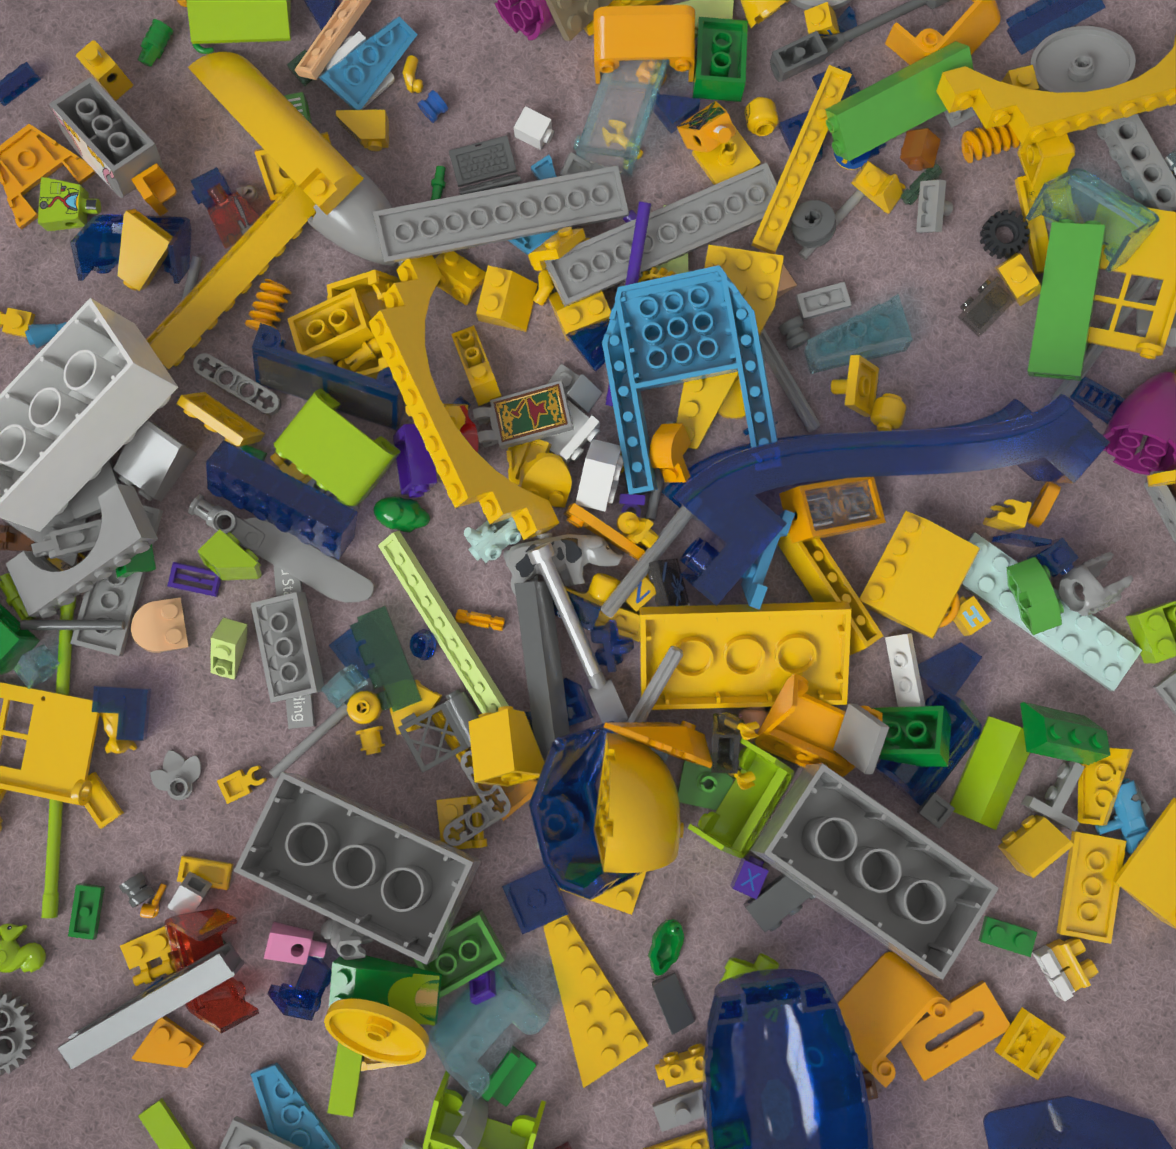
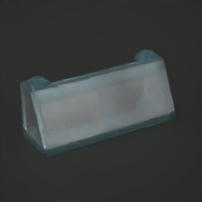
(621, 114)

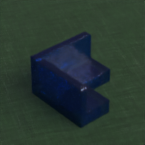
(130, 704)

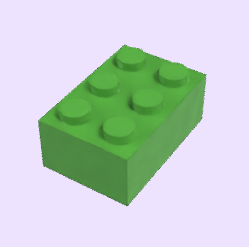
(466, 953)

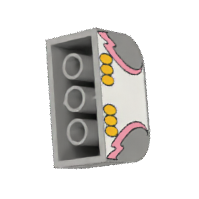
(105, 135)

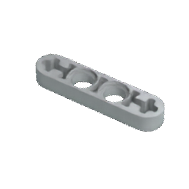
(237, 384)

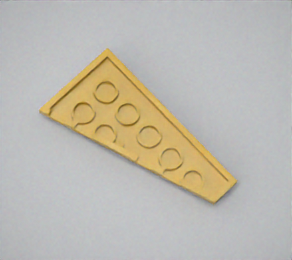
(595, 1015)

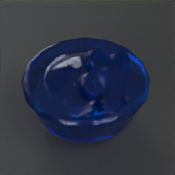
(423, 644)

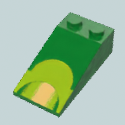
(389, 983)

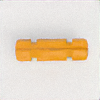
(480, 619)

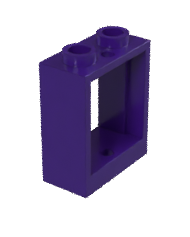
(414, 462)

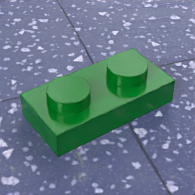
(86, 911)
(1007, 936)

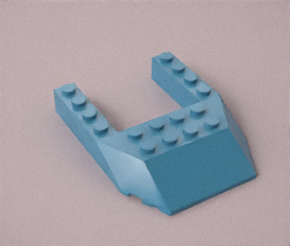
(677, 334)

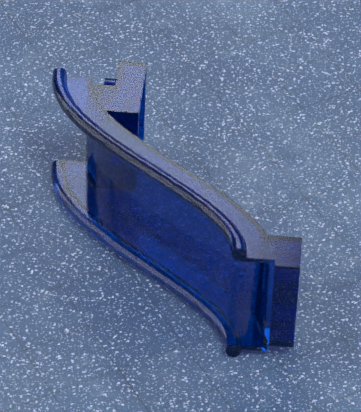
(722, 488)

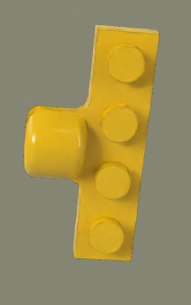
(599, 591)

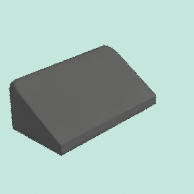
(673, 1003)

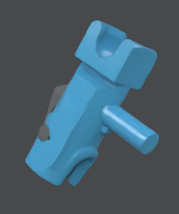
(1130, 815)

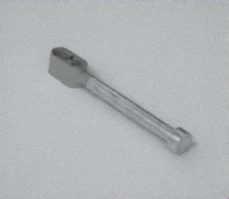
(602, 691)

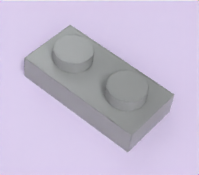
(823, 301)

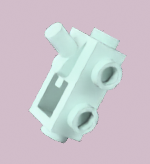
(492, 538)

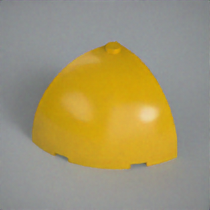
(636, 809)

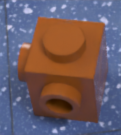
(920, 149)

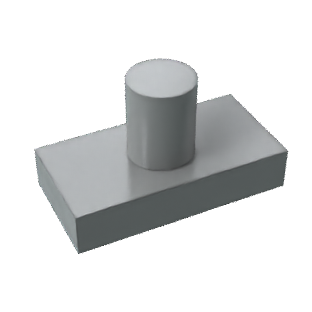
(932, 206)
(679, 1109)

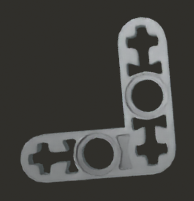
(484, 808)

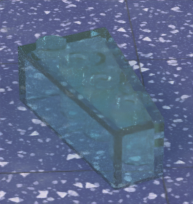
(871, 335)

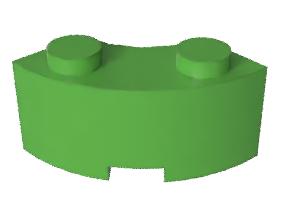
(1034, 595)

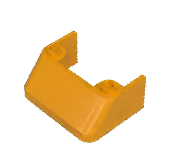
(970, 30)
(644, 34)

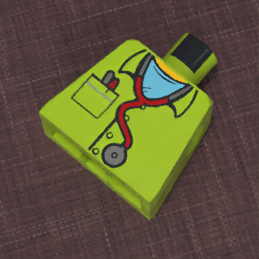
(64, 205)

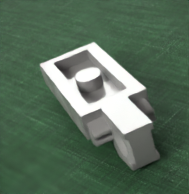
(68, 540)

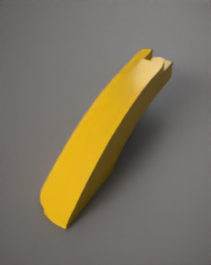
(278, 127)

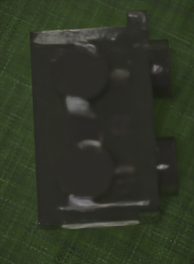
(986, 308)

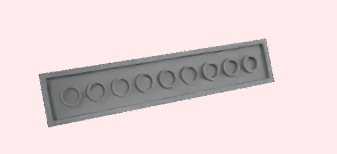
(500, 214)
(670, 234)

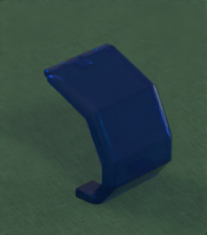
(566, 810)

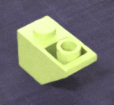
(228, 648)

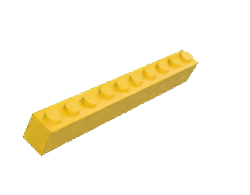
(231, 276)

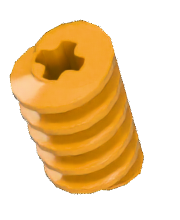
(986, 141)
(268, 304)

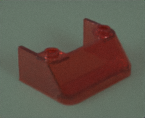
(193, 937)

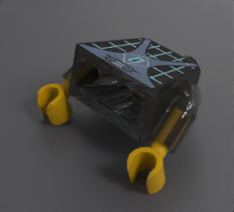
(725, 746)

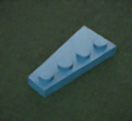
(366, 66)

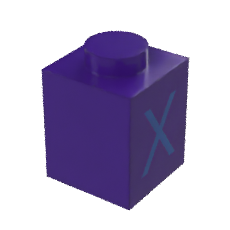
(749, 876)

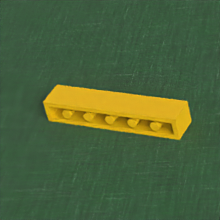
(828, 584)

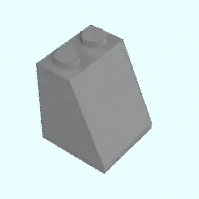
(153, 461)

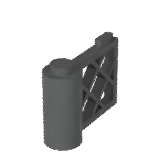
(457, 712)

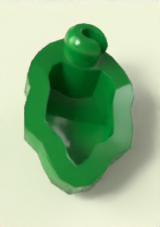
(400, 514)
(665, 946)

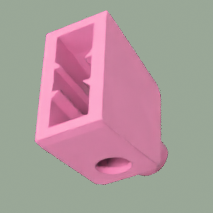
(282, 942)

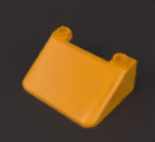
(804, 728)
(885, 1008)

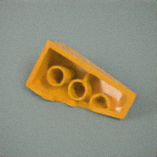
(668, 737)

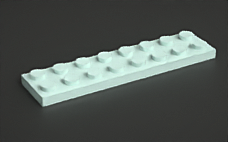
(1079, 639)

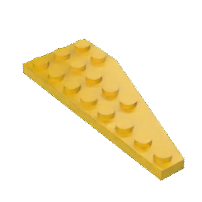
(758, 281)

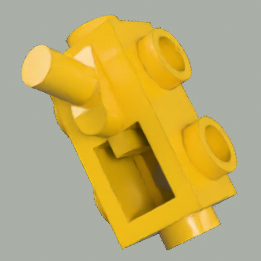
(681, 1067)

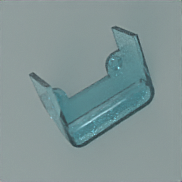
(1085, 198)

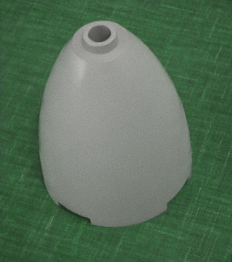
(352, 221)

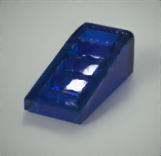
(1100, 412)

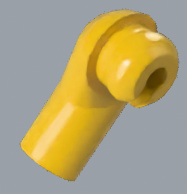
(412, 84)

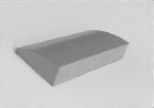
(287, 646)

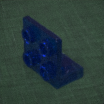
(306, 996)

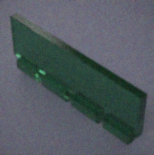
(389, 658)

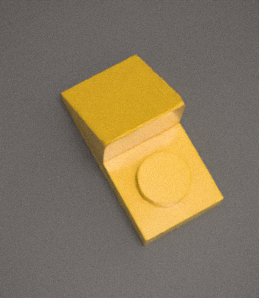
(878, 187)

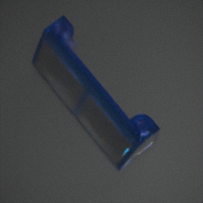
(300, 376)

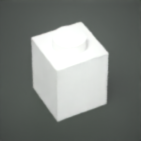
(533, 128)

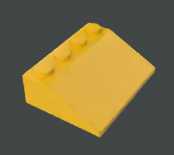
(919, 574)
(1151, 869)

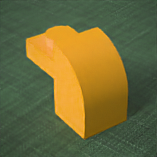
(667, 452)

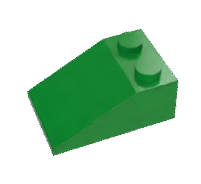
(720, 59)
(916, 735)

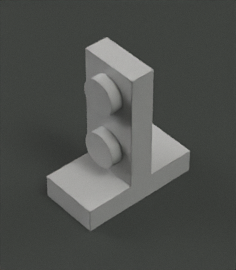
(1058, 796)

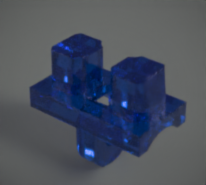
(613, 645)

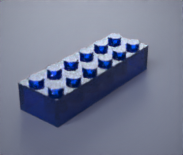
(281, 500)

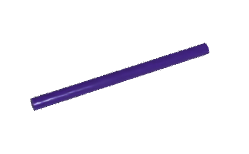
(635, 256)

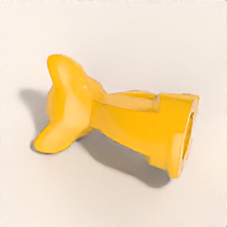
(110, 723)

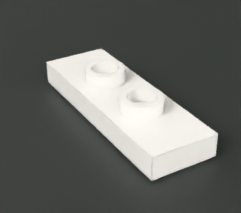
(905, 670)

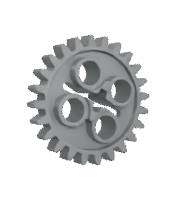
(20, 1038)

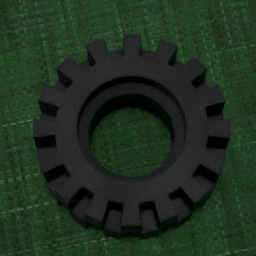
(1014, 224)

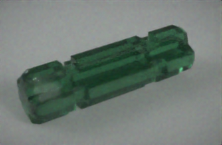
(910, 196)

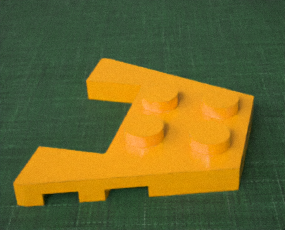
(28, 158)

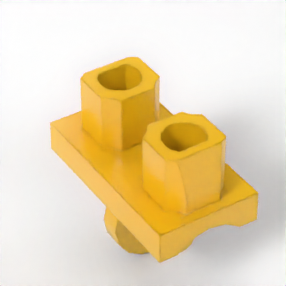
(637, 529)

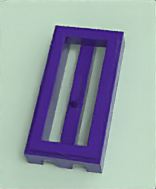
(173, 574)

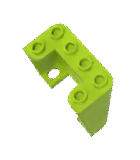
(335, 450)

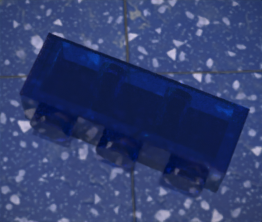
(17, 83)

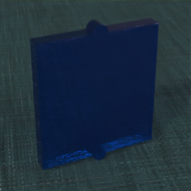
(1021, 540)

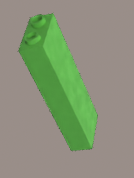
(893, 103)
(1066, 300)

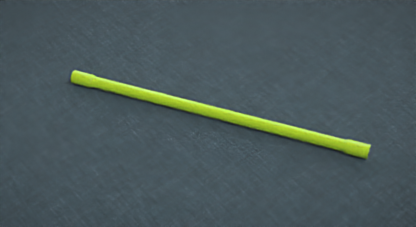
(50, 897)

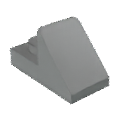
(578, 388)

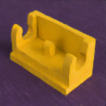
(1009, 518)

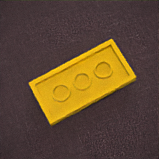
(1089, 887)

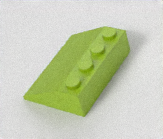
(239, 21)

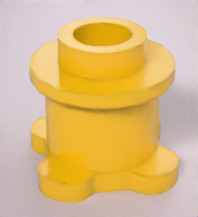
(371, 740)

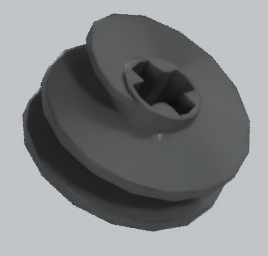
(813, 223)

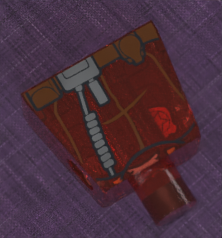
(230, 214)

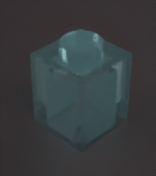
(36, 666)
(344, 685)

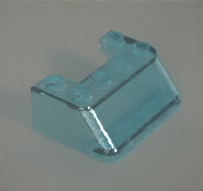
(470, 1029)

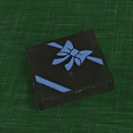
(668, 583)

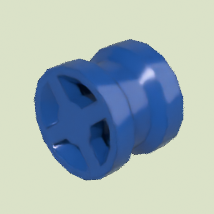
(433, 106)

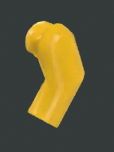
(545, 287)

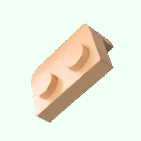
(160, 626)

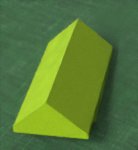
(991, 773)

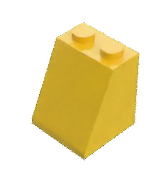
(504, 748)

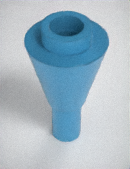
(42, 333)

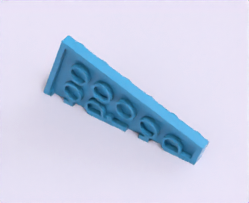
(287, 1111)

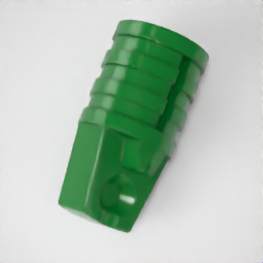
(154, 42)

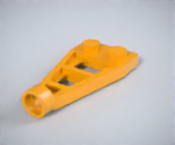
(580, 517)

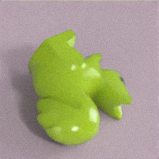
(12, 956)

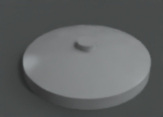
(1082, 60)

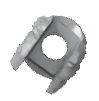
(1094, 594)

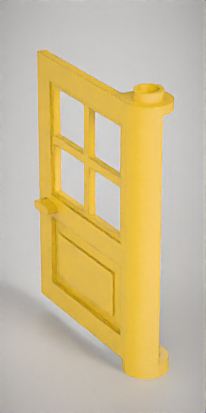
(1153, 260)
(56, 745)

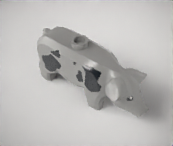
(571, 556)

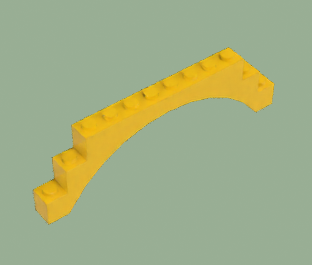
(1045, 114)
(462, 470)

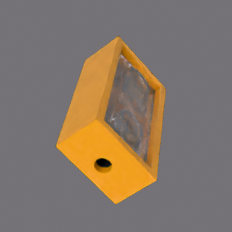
(832, 508)

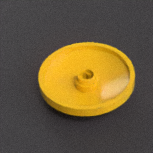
(376, 1031)

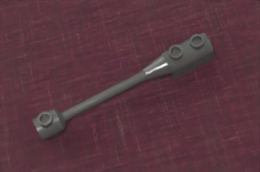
(815, 49)

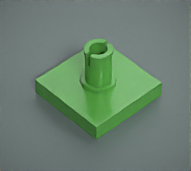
(702, 787)

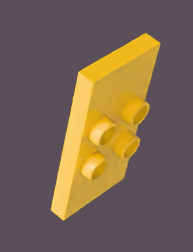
(746, 654)

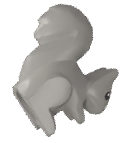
(345, 939)

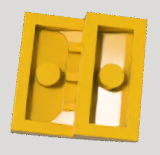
(1029, 1043)

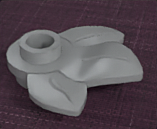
(177, 770)

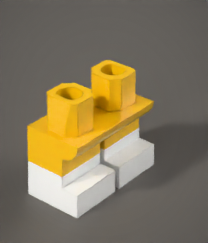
(1062, 968)

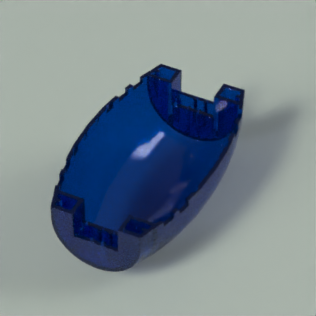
(781, 1067)

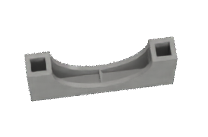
(122, 535)

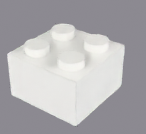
(600, 475)

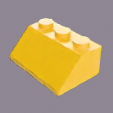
(332, 327)

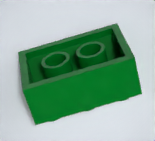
(1063, 735)

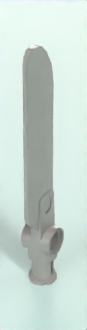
(289, 554)

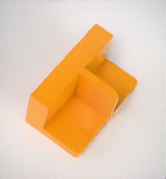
(155, 187)

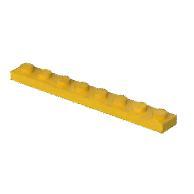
(800, 161)

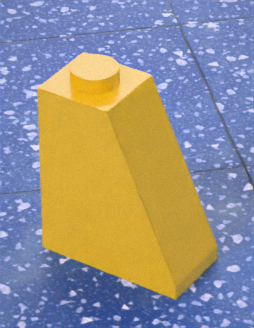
(141, 250)

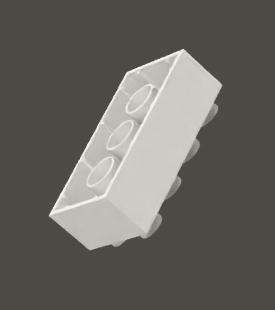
(74, 411)

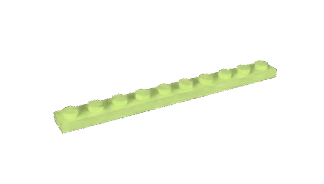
(442, 623)

